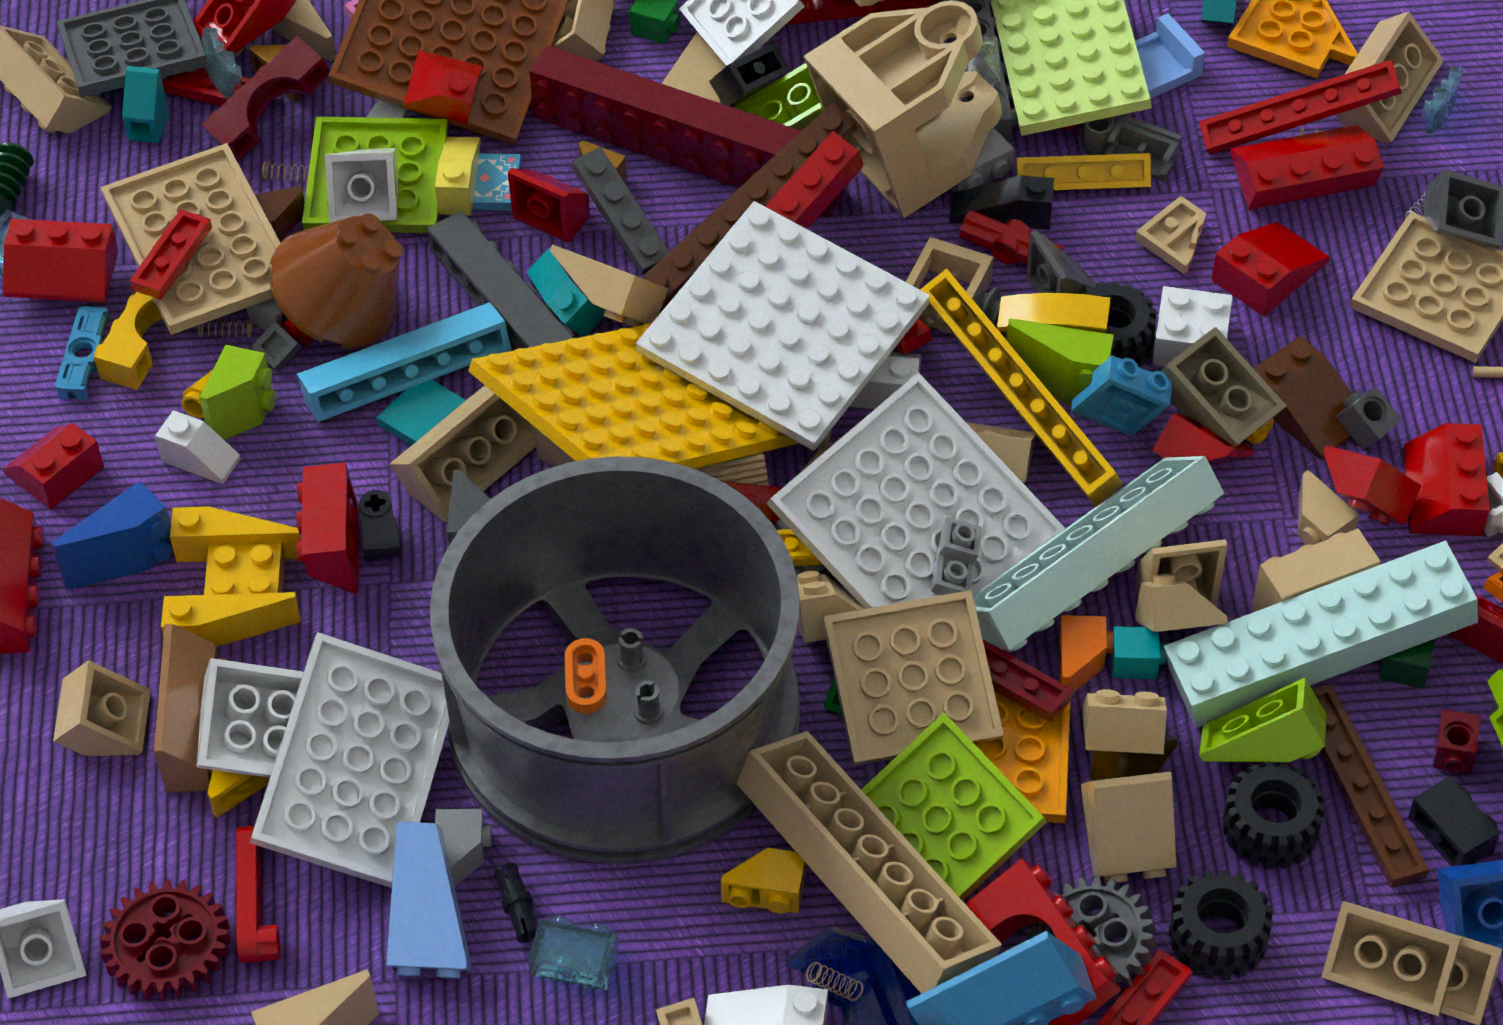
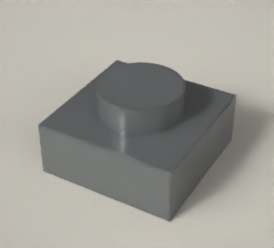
(277, 346)

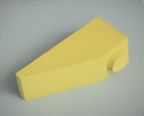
(457, 175)

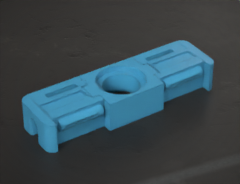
(76, 371)

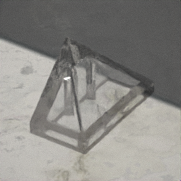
(987, 62)

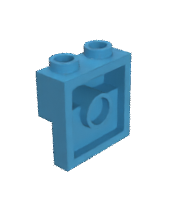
(1123, 395)

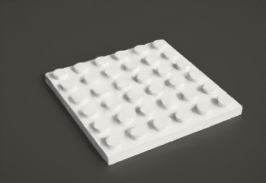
(783, 325)
(885, 488)

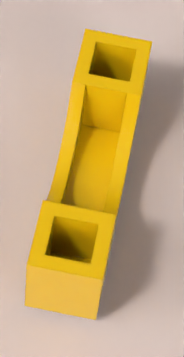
(124, 354)

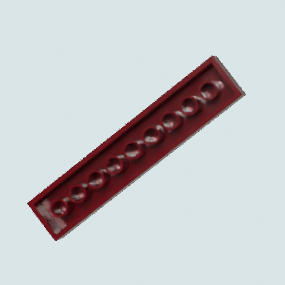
(655, 119)

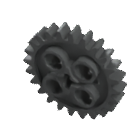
(1132, 922)

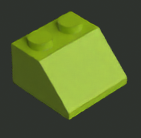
(237, 392)

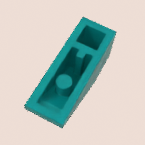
(564, 295)

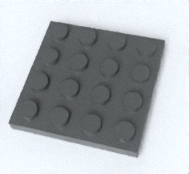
(131, 34)

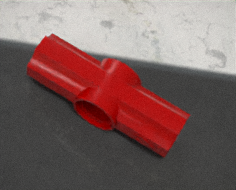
(1006, 241)

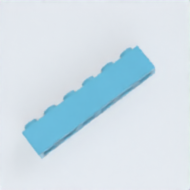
(403, 361)

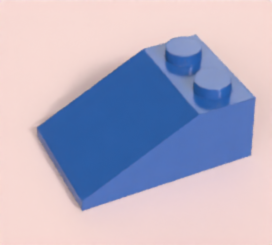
(116, 540)

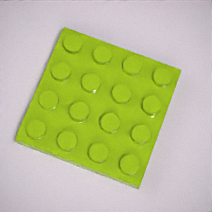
(417, 150)
(954, 806)

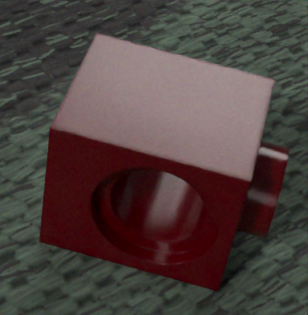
(1459, 729)

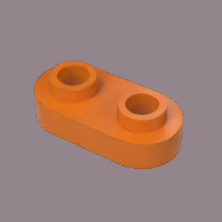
(585, 679)

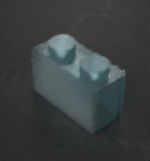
(574, 953)

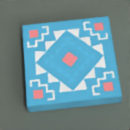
(492, 181)

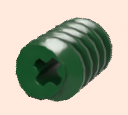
(14, 168)

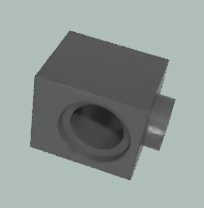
(1379, 411)

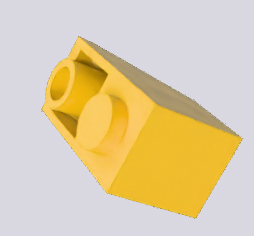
(767, 881)

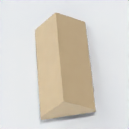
(1412, 963)

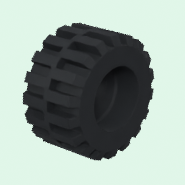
(1132, 315)
(1279, 790)
(1227, 898)

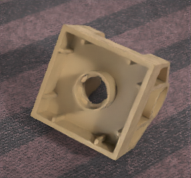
(907, 98)

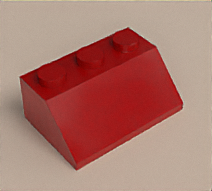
(58, 260)
(1453, 481)
(329, 526)

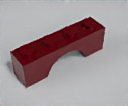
(292, 70)

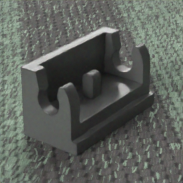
(1137, 137)

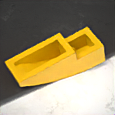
(1057, 309)

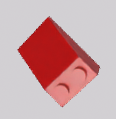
(241, 20)
(1266, 266)

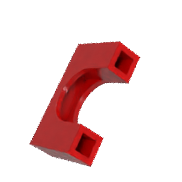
(1024, 898)

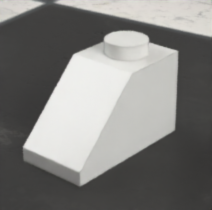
(195, 448)

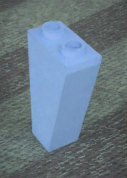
(424, 906)

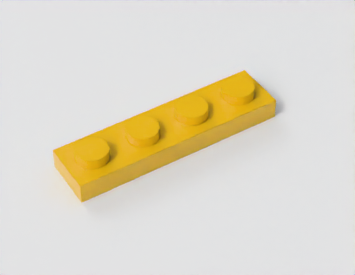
(1089, 170)

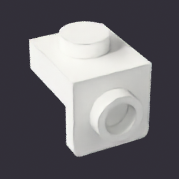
(1495, 494)

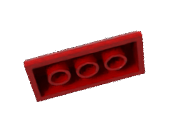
(1307, 166)
(18, 574)

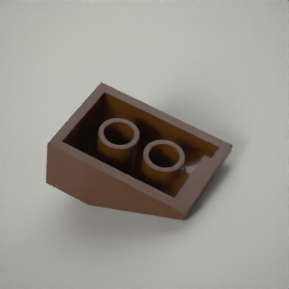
(1312, 395)

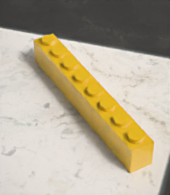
(1022, 388)

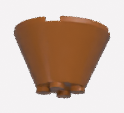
(339, 280)

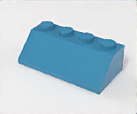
(1013, 988)

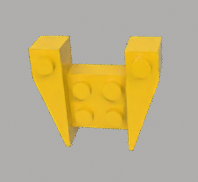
(241, 578)

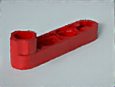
(254, 941)

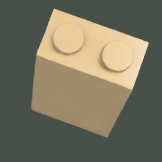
(1130, 826)

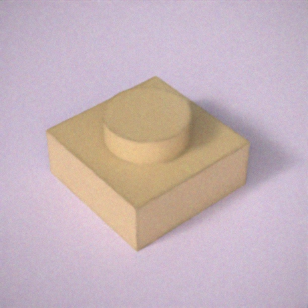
(680, 1013)

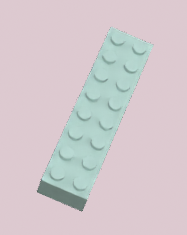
(1094, 549)
(1323, 632)

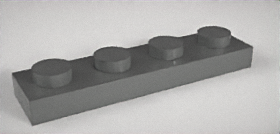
(620, 209)

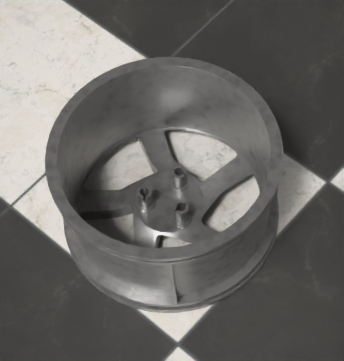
(638, 771)

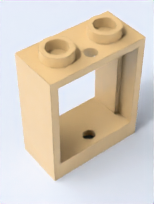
(962, 264)

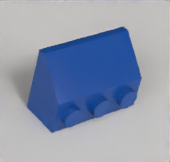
(1473, 901)

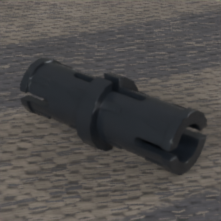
(516, 902)

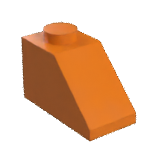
(1082, 648)

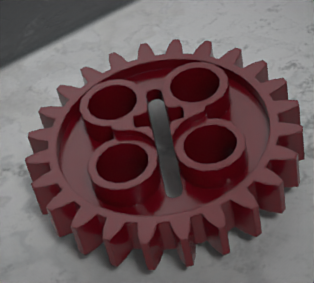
(165, 940)

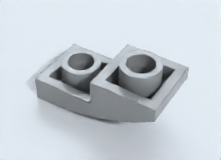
(955, 557)

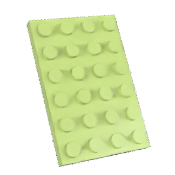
(1069, 61)

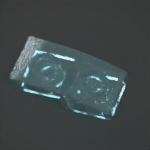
(220, 63)
(1442, 101)

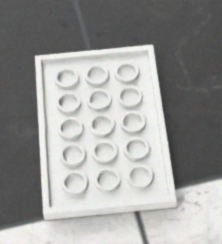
(353, 759)

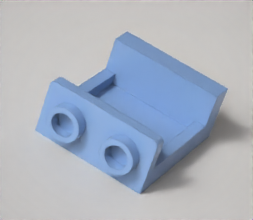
(1169, 57)

